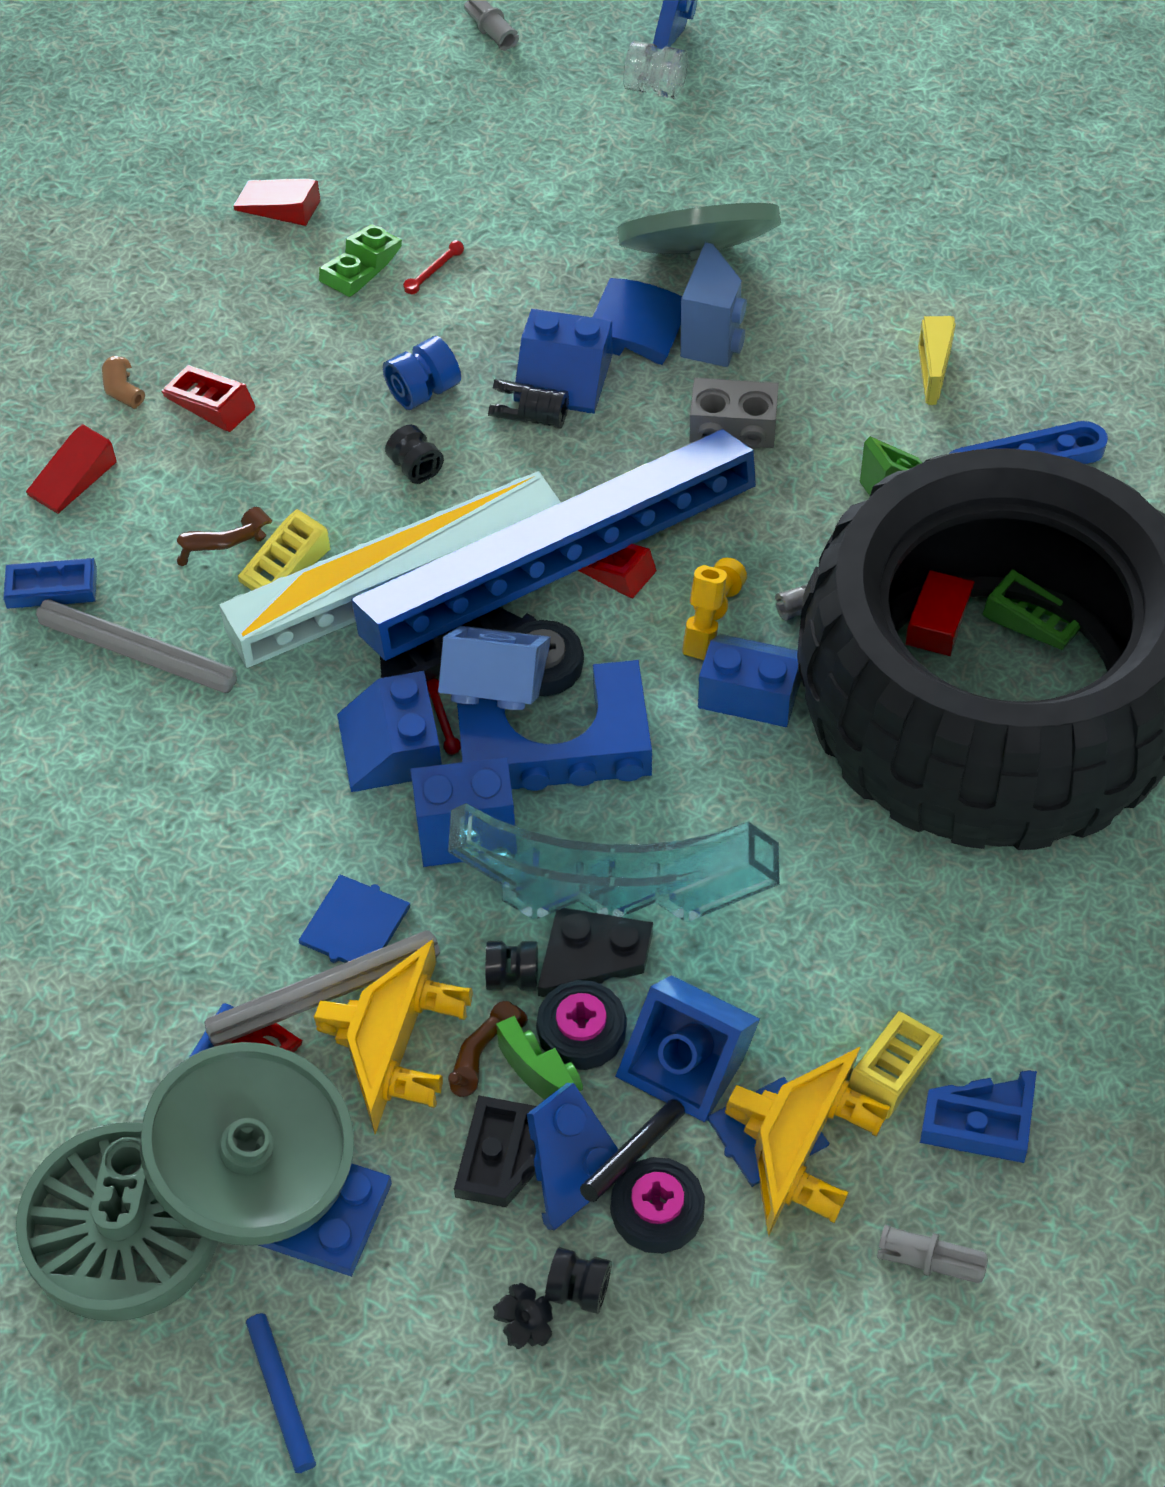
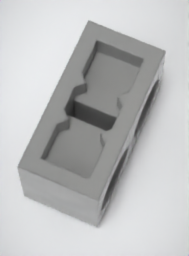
(738, 407)

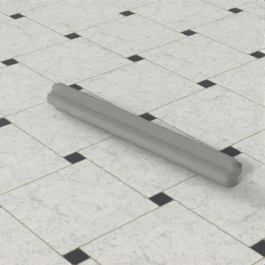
(137, 646)
(308, 992)

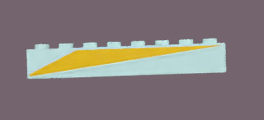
(320, 596)

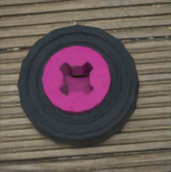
(582, 1043)
(657, 1225)

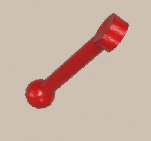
(412, 285)
(451, 744)

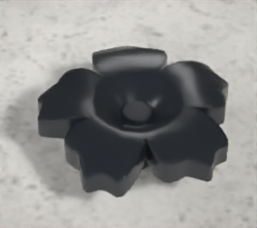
(525, 1316)

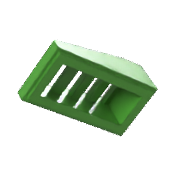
(1015, 617)

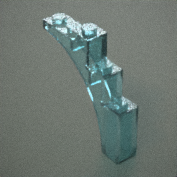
(551, 873)

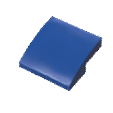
(641, 317)

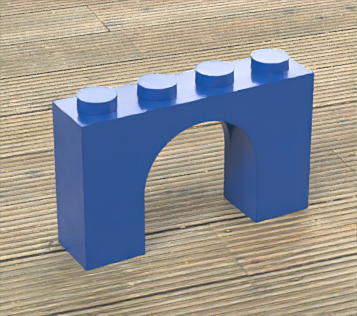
(609, 749)

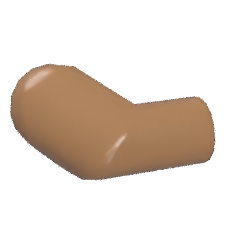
(116, 383)

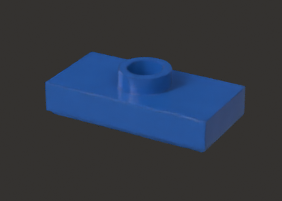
(53, 580)

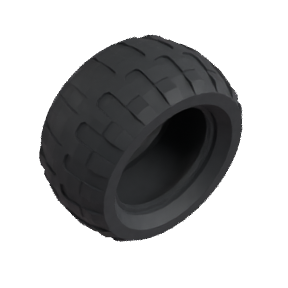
(972, 761)

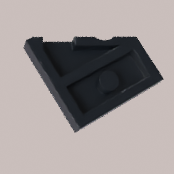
(593, 948)
(496, 1153)

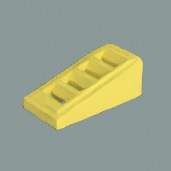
(934, 352)
(296, 531)
(881, 1086)

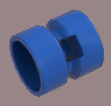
(425, 371)

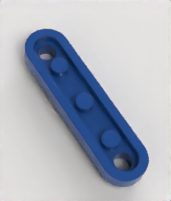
(1077, 441)

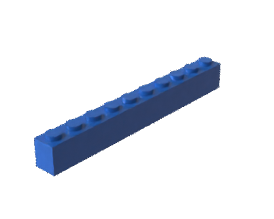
(552, 544)

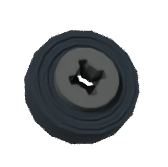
(564, 656)

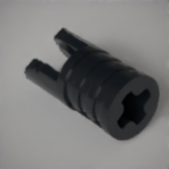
(535, 404)

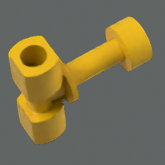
(709, 599)

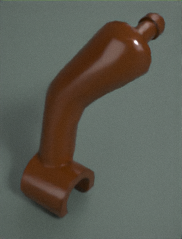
(251, 527)
(465, 1075)

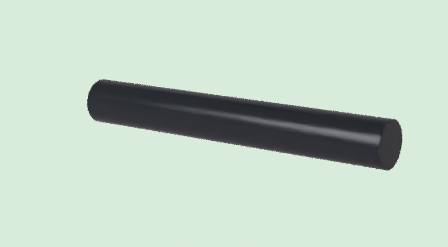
(632, 1150)

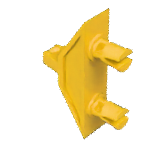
(381, 1025)
(789, 1126)

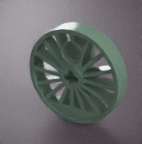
(104, 1230)

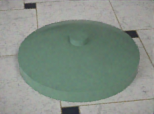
(690, 228)
(246, 1143)

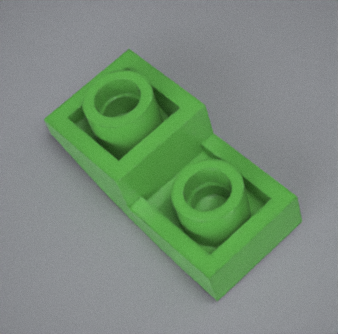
(363, 259)
(539, 1070)

